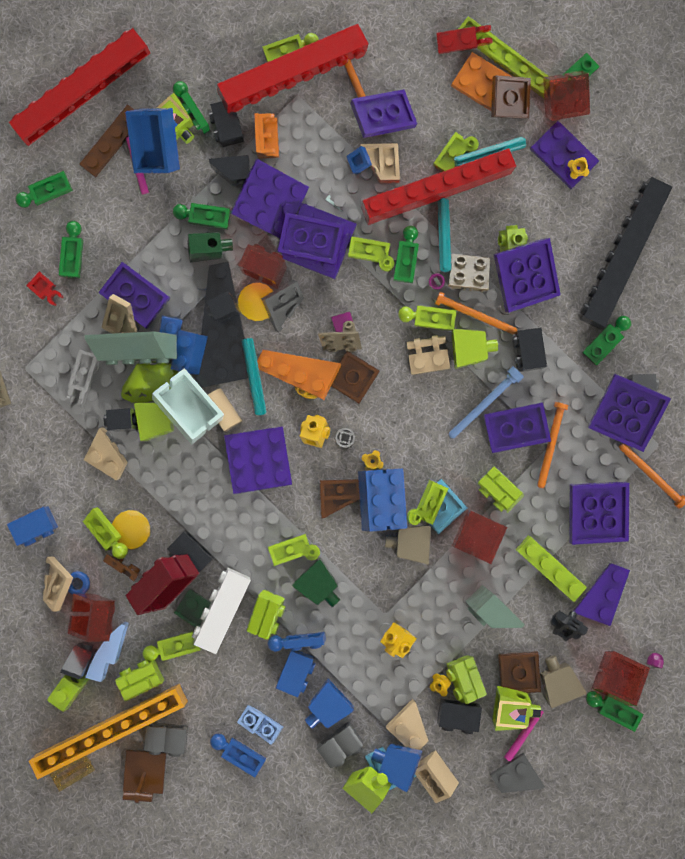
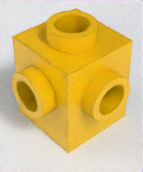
(314, 430)
(397, 640)

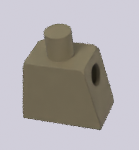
(411, 543)
(560, 683)

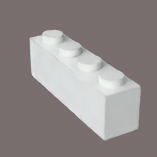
(221, 610)

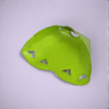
(146, 379)

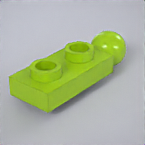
(287, 45)
(429, 317)
(105, 533)
(171, 647)

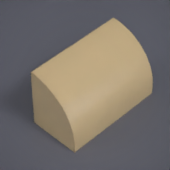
(230, 417)
(436, 777)

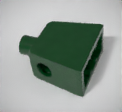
(200, 249)
(318, 584)

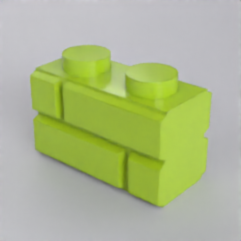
(500, 490)
(265, 615)
(466, 679)
(139, 680)

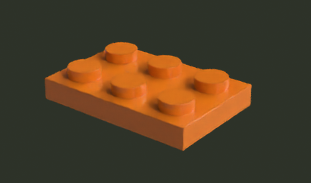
(476, 80)

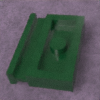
(192, 608)

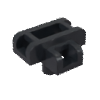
(567, 625)

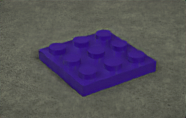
(268, 197)
(320, 267)
(527, 274)
(629, 412)
(258, 460)
(599, 513)

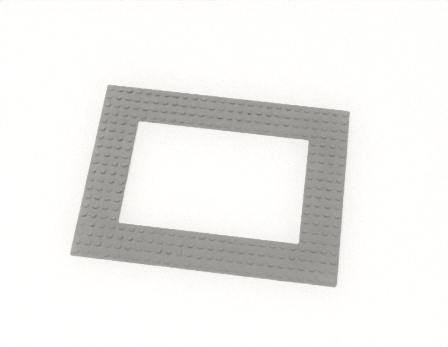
(238, 528)

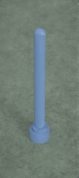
(512, 377)

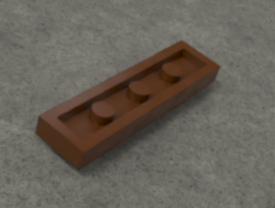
(107, 145)

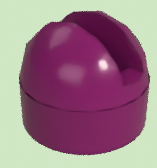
(433, 284)
(655, 660)

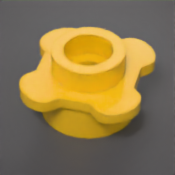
(580, 162)
(377, 462)
(443, 681)

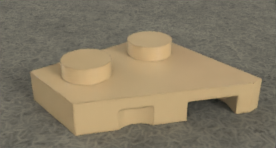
(384, 161)
(118, 316)
(106, 456)
(56, 584)
(409, 727)

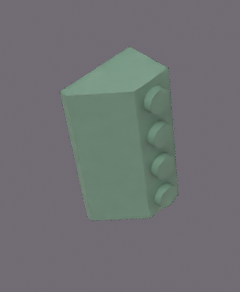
(133, 347)
(491, 610)

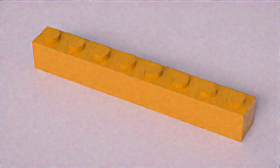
(108, 731)

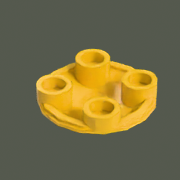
(251, 302)
(132, 527)

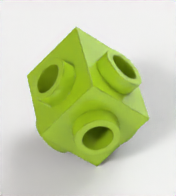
(512, 237)

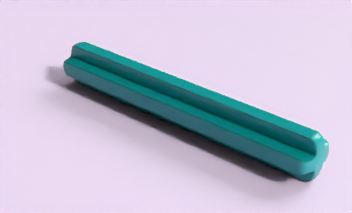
(513, 145)
(444, 235)
(254, 376)

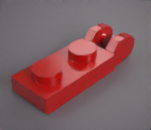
(462, 39)

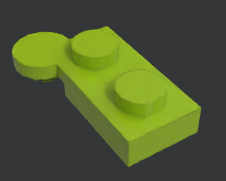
(455, 147)
(371, 251)
(429, 504)
(293, 549)

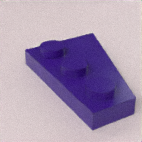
(604, 596)

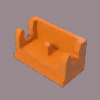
(266, 136)

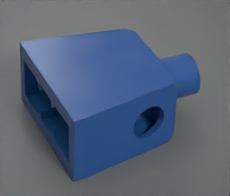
(328, 706)
(398, 764)

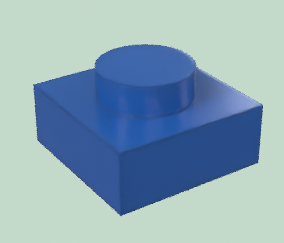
(359, 160)

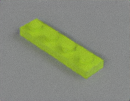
(551, 568)

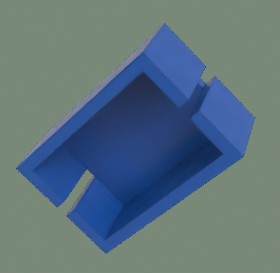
(152, 140)
(382, 500)

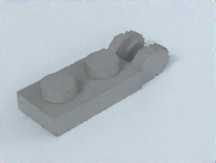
(82, 377)

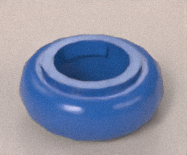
(86, 583)

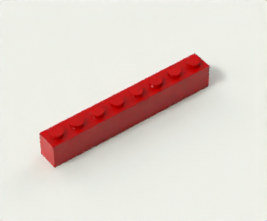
(292, 68)
(79, 87)
(438, 186)

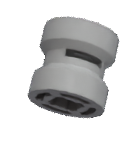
(345, 437)

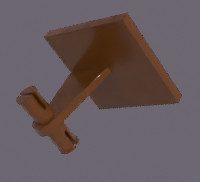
(143, 775)

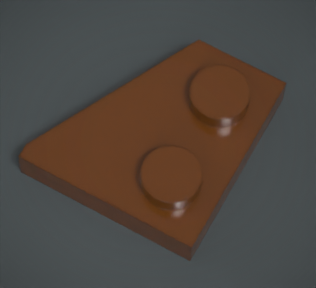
(337, 495)
(131, 571)

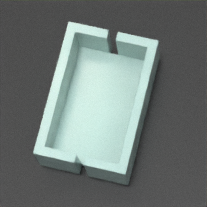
(187, 406)

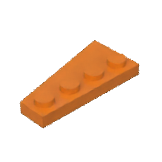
(305, 373)

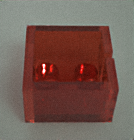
(566, 97)
(258, 263)
(480, 536)
(98, 624)
(621, 678)

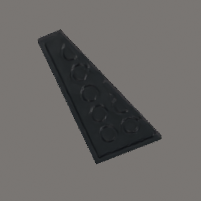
(223, 352)

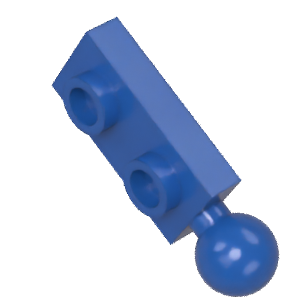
(296, 642)
(238, 754)

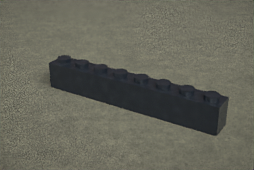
(625, 253)

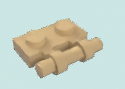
(428, 361)

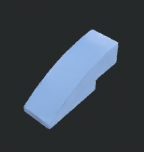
(107, 653)

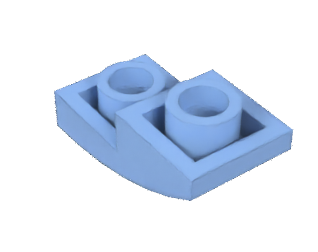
(259, 723)

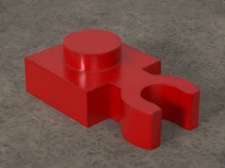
(43, 287)

